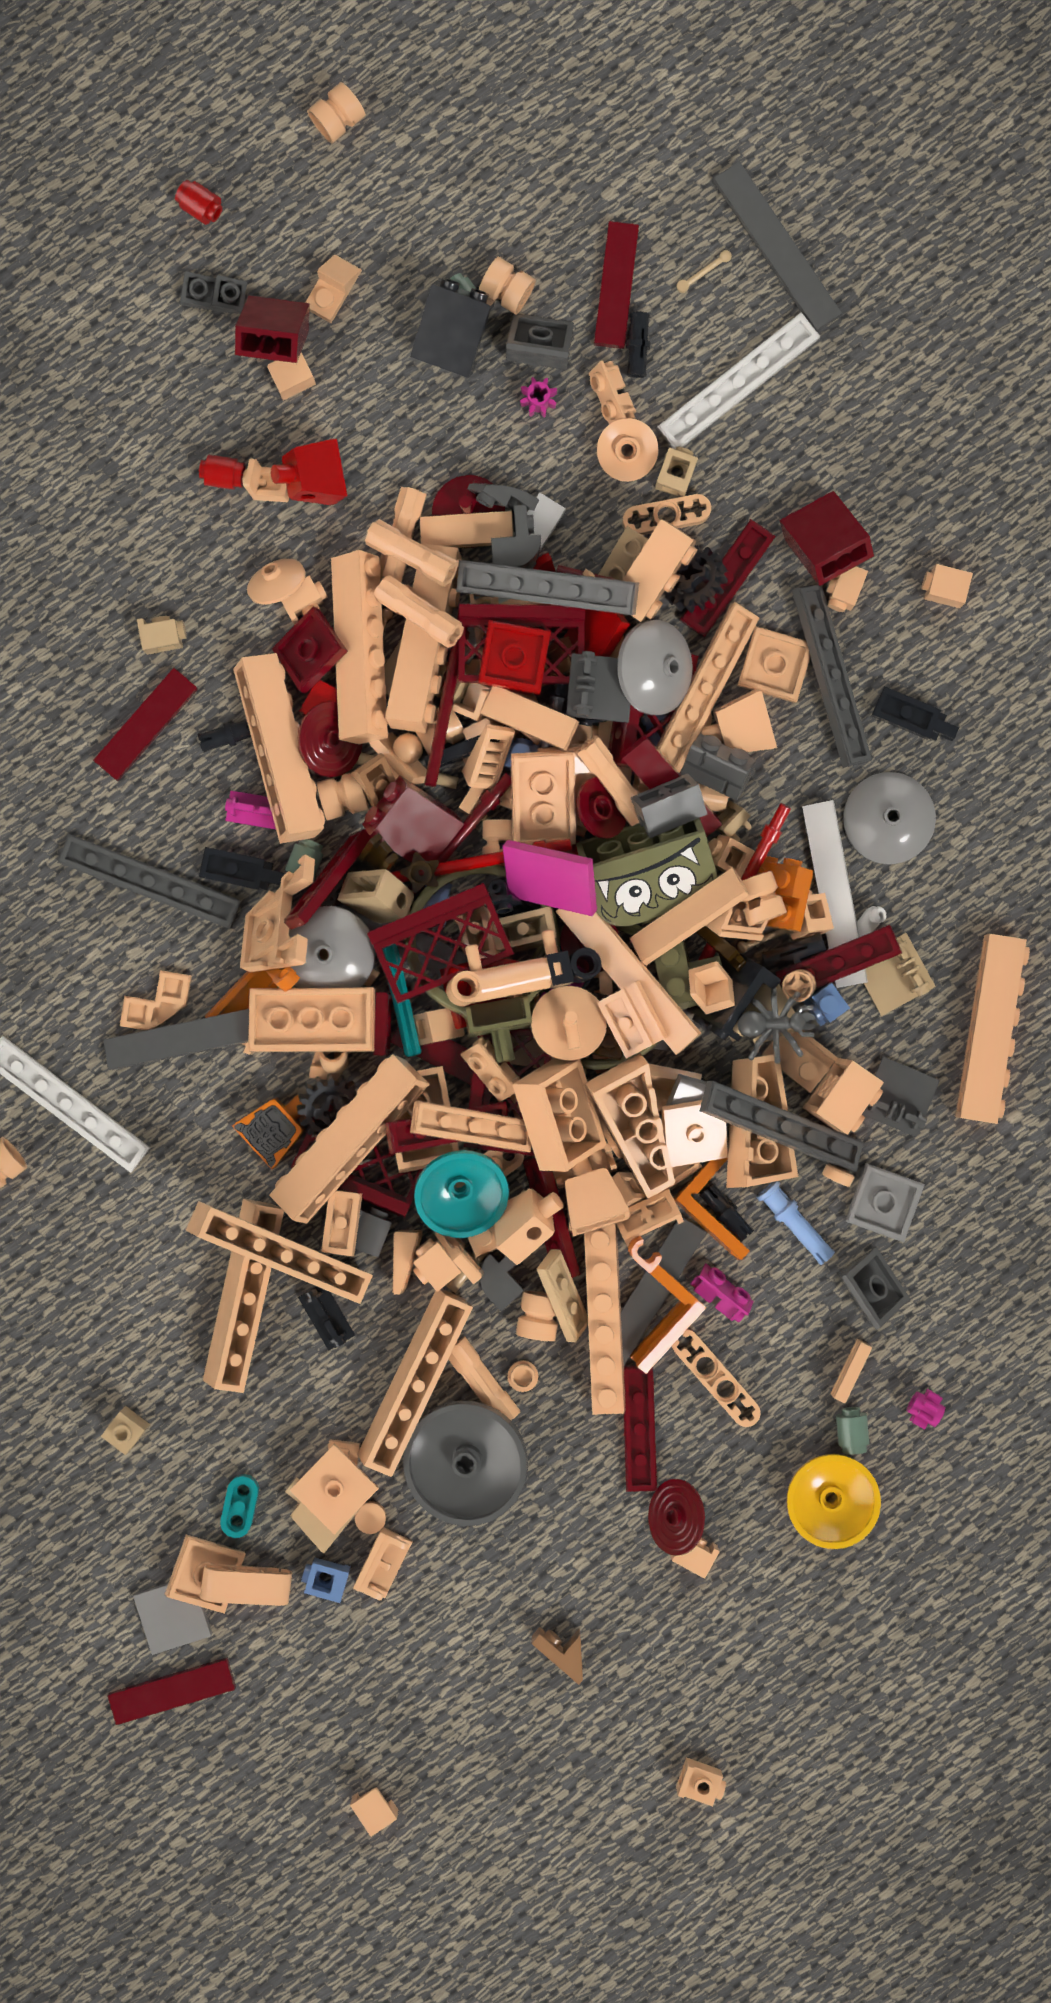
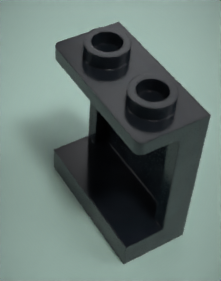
(452, 327)
(745, 986)

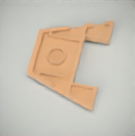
(266, 935)

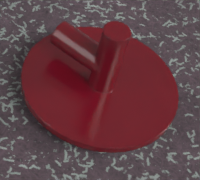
(456, 499)
(321, 744)
(676, 1517)

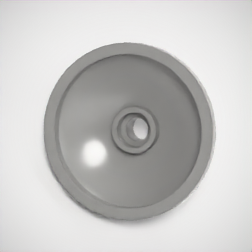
(654, 667)
(872, 831)
(348, 946)

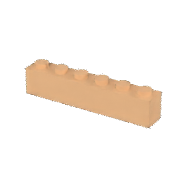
(360, 629)
(420, 657)
(276, 745)
(991, 1028)
(348, 1139)
(278, 1252)
(240, 1307)
(604, 1321)
(414, 1382)

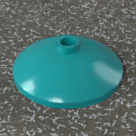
(464, 1209)

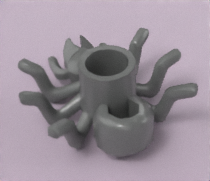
(771, 1025)

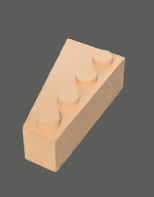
(632, 1116)
(752, 1157)

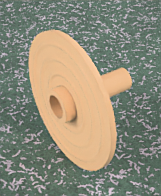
(568, 1023)

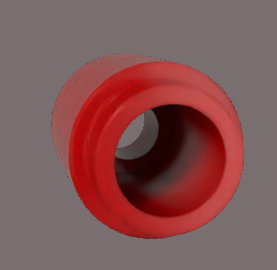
(198, 202)
(222, 472)

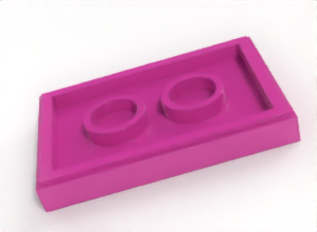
(550, 877)

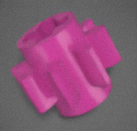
(533, 404)
(925, 1409)

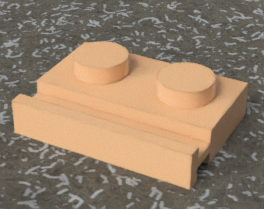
(632, 1019)
(809, 1068)

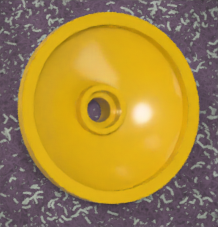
(837, 1522)

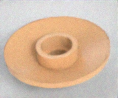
(644, 447)
(276, 581)

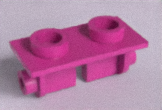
(249, 810)
(734, 1300)

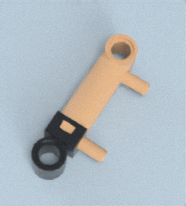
(521, 977)

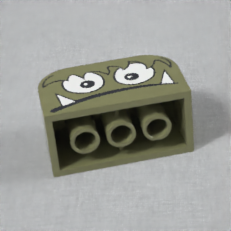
(647, 876)

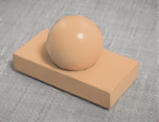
(403, 755)

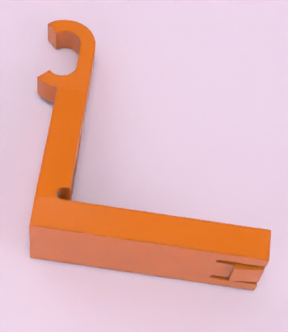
(238, 996)
(702, 1216)
(677, 1319)

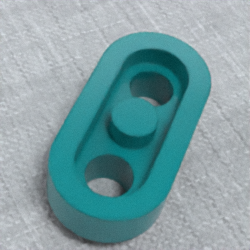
(239, 1505)

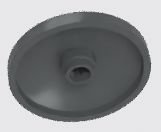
(466, 1463)

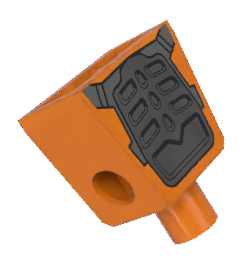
(272, 1129)

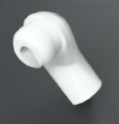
(870, 920)

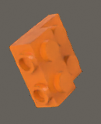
(793, 887)

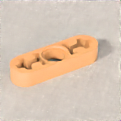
(687, 501)

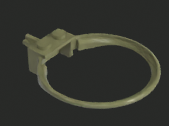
(673, 977)
(490, 1017)

